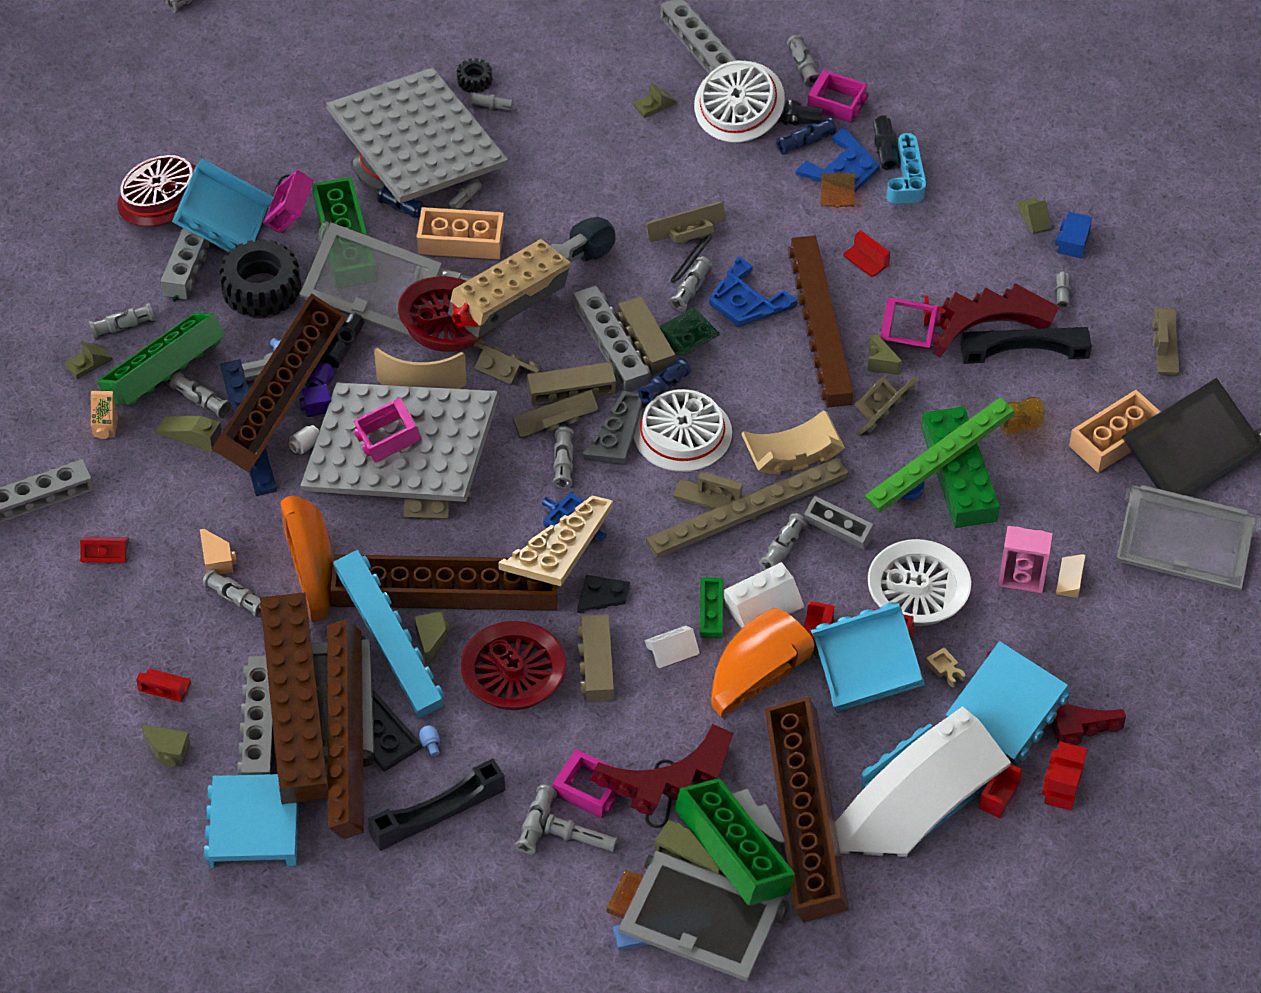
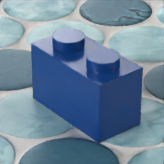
(1074, 234)

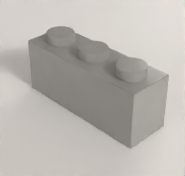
(839, 523)

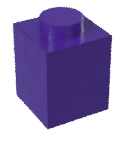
(315, 400)

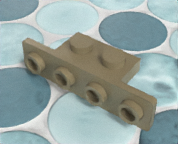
(687, 224)
(1165, 341)
(500, 365)
(878, 399)
(556, 413)
(710, 491)
(427, 508)

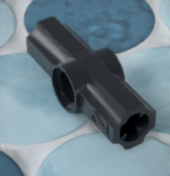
(796, 113)
(885, 142)
(343, 340)

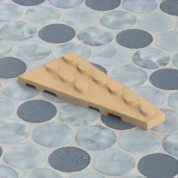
(558, 548)

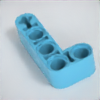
(912, 184)

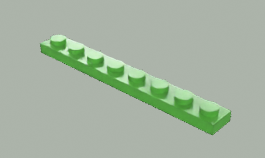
(939, 455)

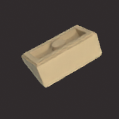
(1070, 575)

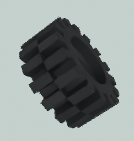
(474, 83)

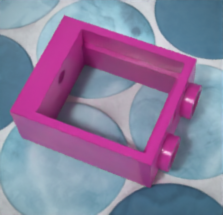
(840, 84)
(288, 201)
(889, 317)
(380, 418)
(576, 797)

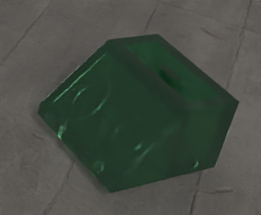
(688, 332)

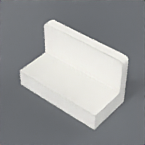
(673, 646)

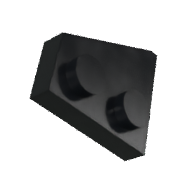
(602, 592)

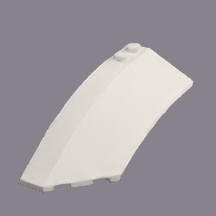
(921, 787)

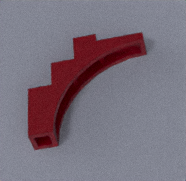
(1014, 305)
(1075, 721)
(648, 785)

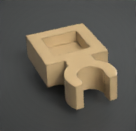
(944, 664)

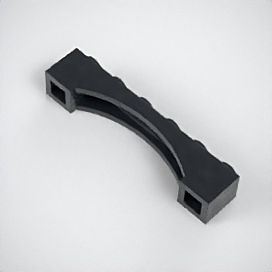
(1068, 341)
(396, 825)

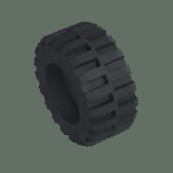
(260, 297)

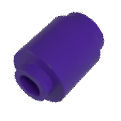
(322, 374)

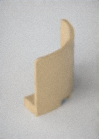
(444, 373)
(795, 447)

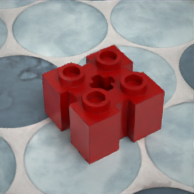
(1063, 775)

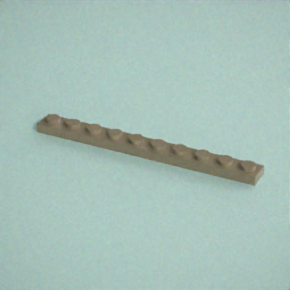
(746, 508)

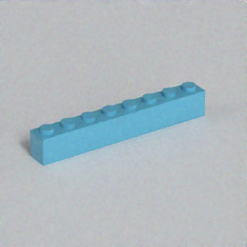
(388, 633)

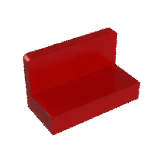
(868, 254)
(103, 549)
(163, 684)

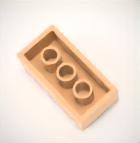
(460, 233)
(1100, 437)

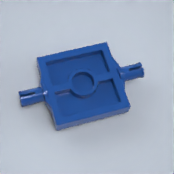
(562, 508)

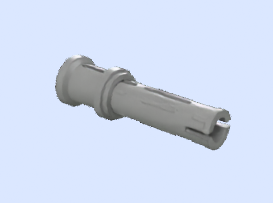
(570, 830)

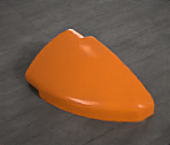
(310, 552)
(759, 658)

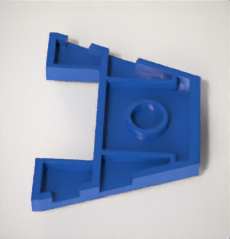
(851, 160)
(742, 303)

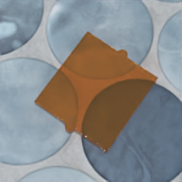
(837, 189)

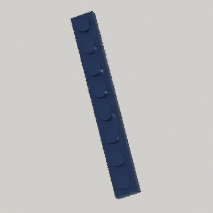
(237, 388)

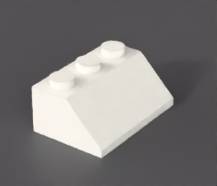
(761, 592)

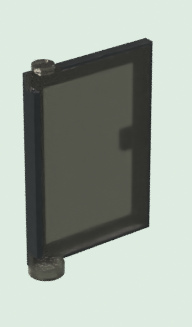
(1194, 441)

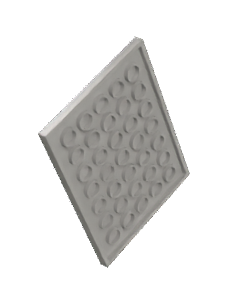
(416, 135)
(435, 468)

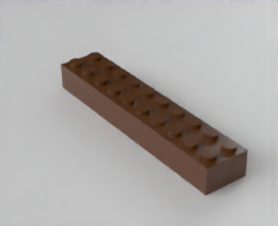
(279, 383)
(451, 584)
(293, 698)
(806, 809)

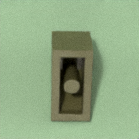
(431, 634)
(167, 744)

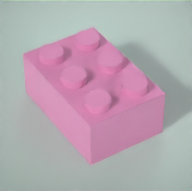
(1025, 559)

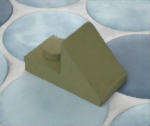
(655, 102)
(1035, 214)
(882, 357)
(90, 359)

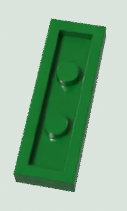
(711, 607)

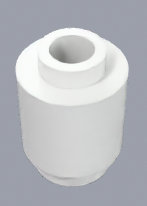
(303, 439)

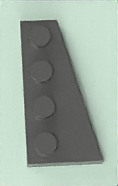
(617, 431)

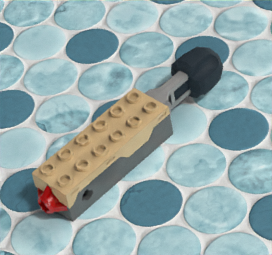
(526, 277)

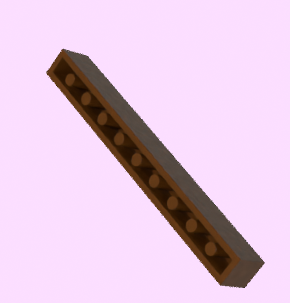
(821, 322)
(345, 730)

